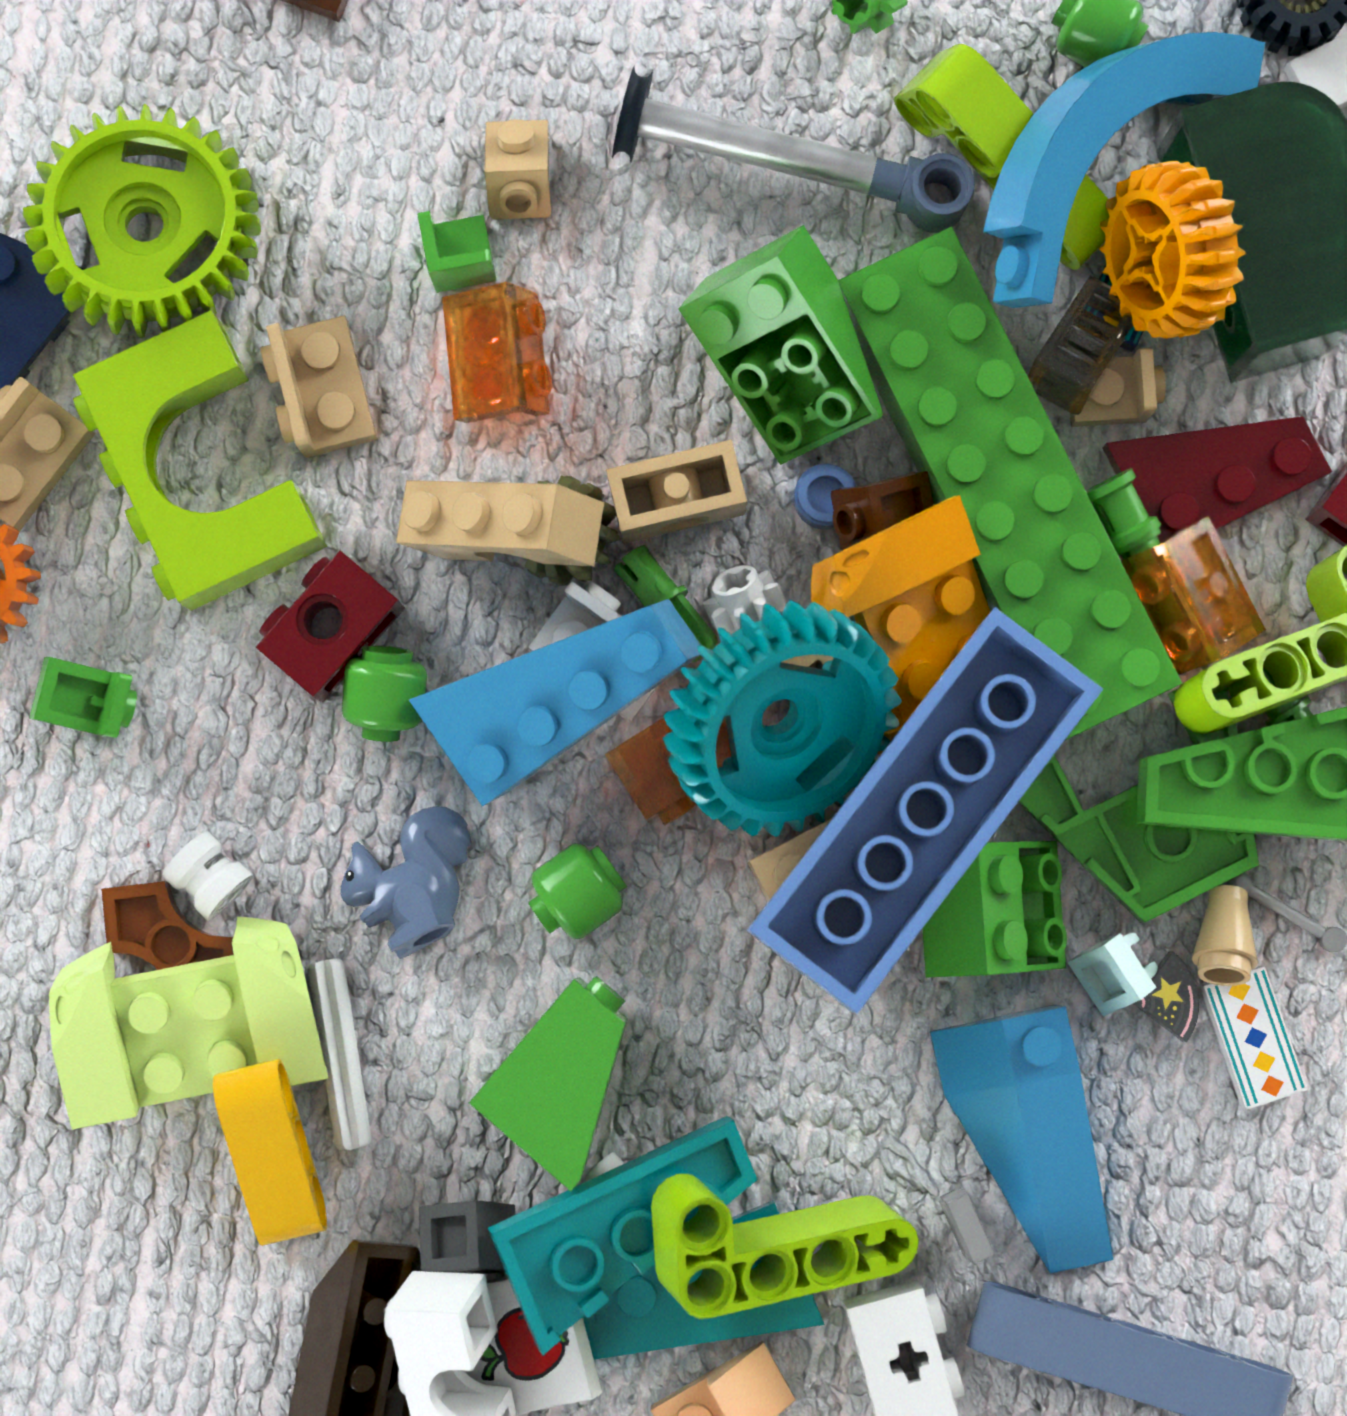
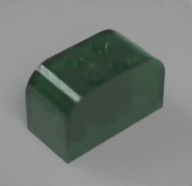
(1287, 172)

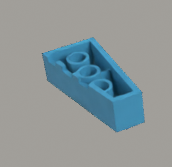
(539, 705)

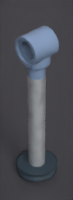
(797, 156)

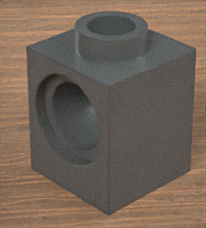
(457, 1236)

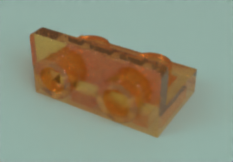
(496, 352)
(1194, 596)

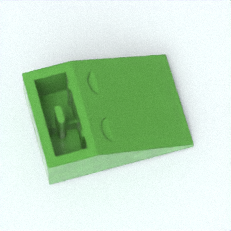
(786, 345)

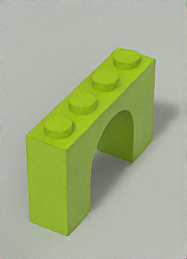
(132, 405)

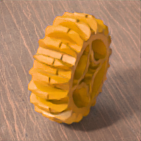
(1171, 249)

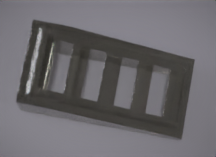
(1061, 375)

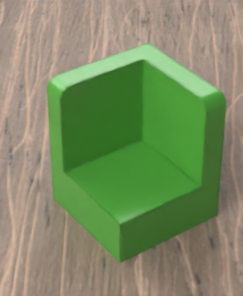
(457, 252)

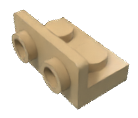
(320, 386)
(35, 449)

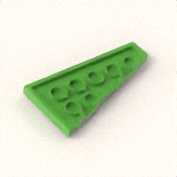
(1255, 782)

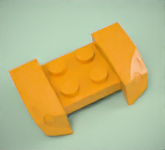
(911, 594)

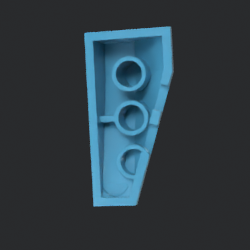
(1027, 1114)

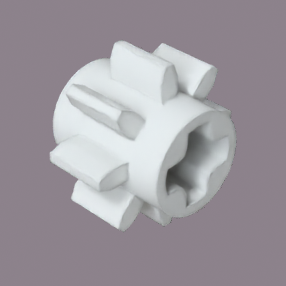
(744, 592)

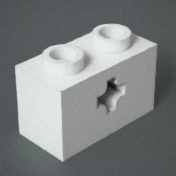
(900, 1316)

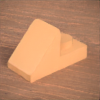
(740, 1387)

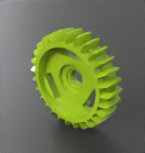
(133, 274)

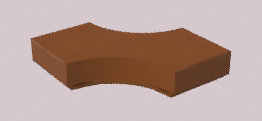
(151, 926)

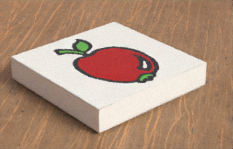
(536, 1381)

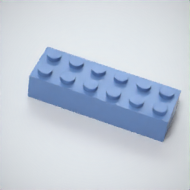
(924, 810)

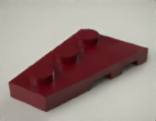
(1219, 470)

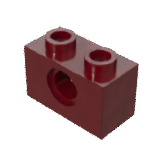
(365, 612)

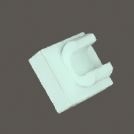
(1114, 973)

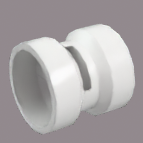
(207, 875)

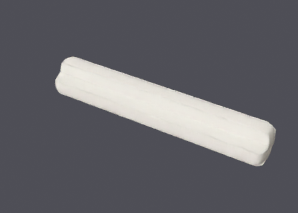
(340, 1054)

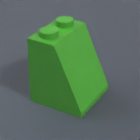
(558, 1078)

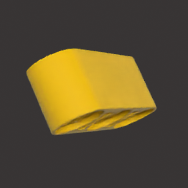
(270, 1152)

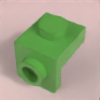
(83, 698)

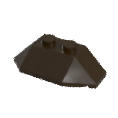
(345, 1353)

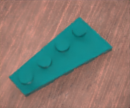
(593, 1239)
(648, 1318)

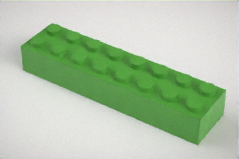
(986, 437)

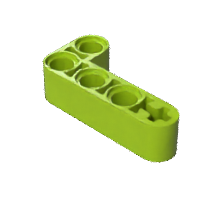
(983, 118)
(1290, 661)
(859, 1235)

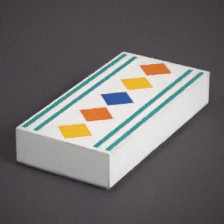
(1254, 1040)

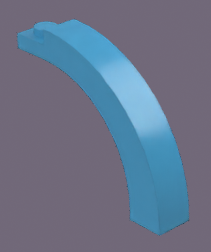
(1073, 126)

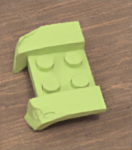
(178, 1026)

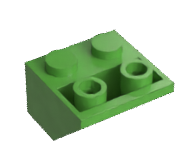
(1000, 915)

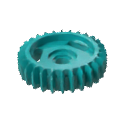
(809, 755)

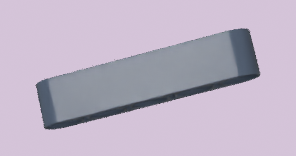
(1123, 1357)

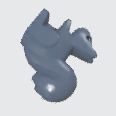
(421, 891)

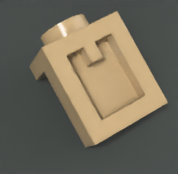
(1125, 392)

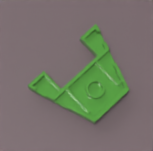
(1139, 864)

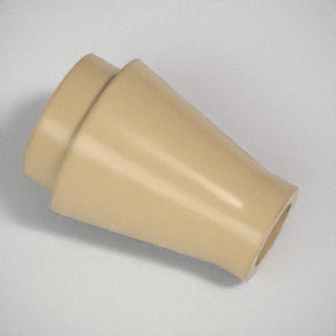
(1225, 940)

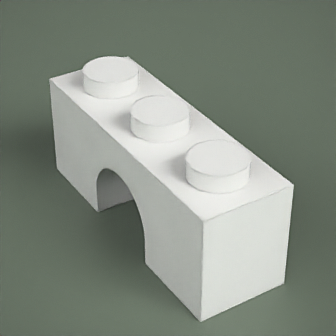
(438, 1332)

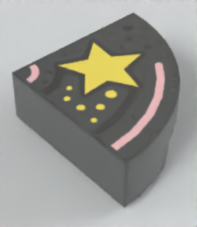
(1175, 999)

